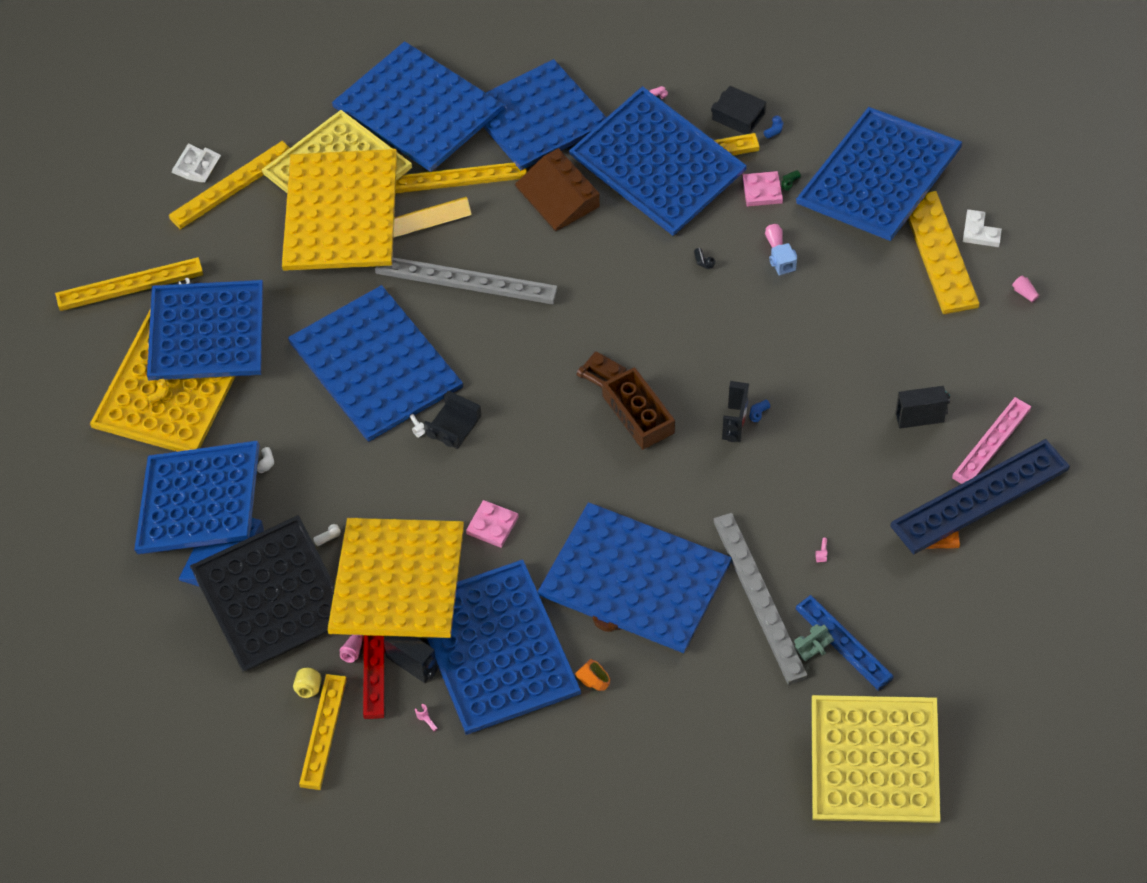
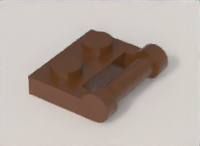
(601, 366)

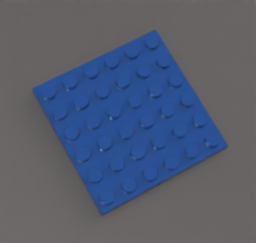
(541, 114)
(205, 330)
(197, 497)

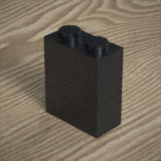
(738, 110)
(922, 407)
(411, 656)

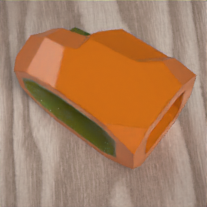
(593, 675)

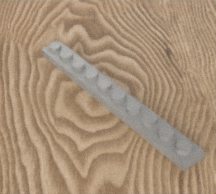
(469, 280)
(760, 599)

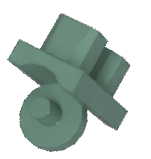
(814, 642)

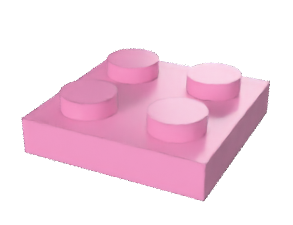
(762, 188)
(492, 523)

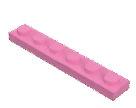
(992, 441)

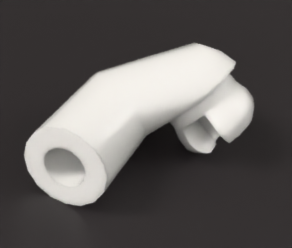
(267, 461)
(332, 533)

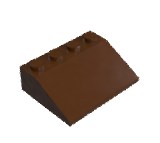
(558, 190)

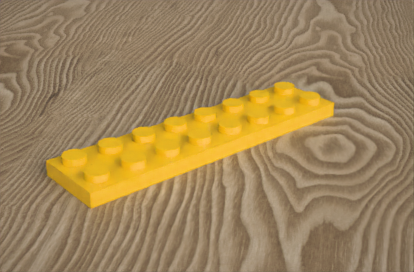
(942, 256)

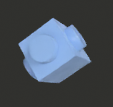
(783, 259)

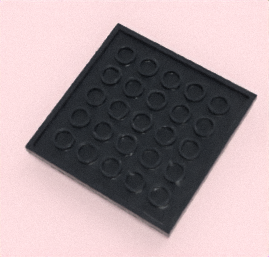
(268, 592)

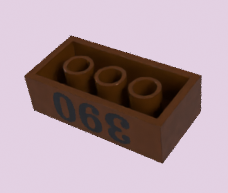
(638, 408)

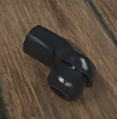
(707, 263)

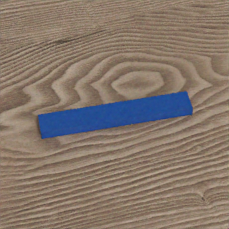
(845, 643)

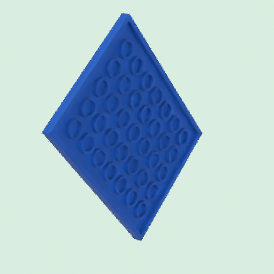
(418, 106)
(658, 160)
(879, 173)
(375, 363)
(635, 577)
(501, 650)

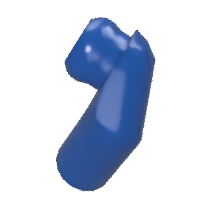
(776, 128)
(756, 410)

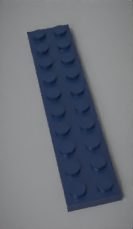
(979, 496)

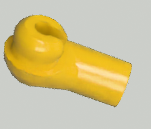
(160, 393)

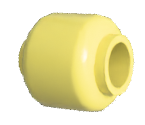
(307, 682)

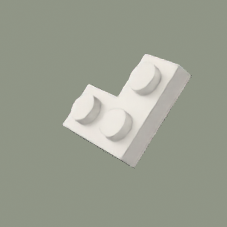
(977, 233)

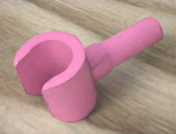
(821, 556)
(425, 716)

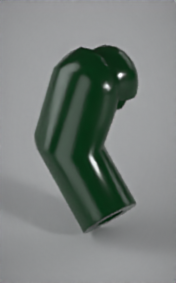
(787, 180)

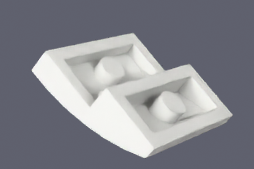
(196, 163)

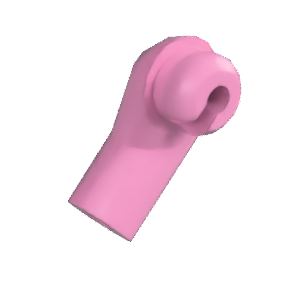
(659, 91)

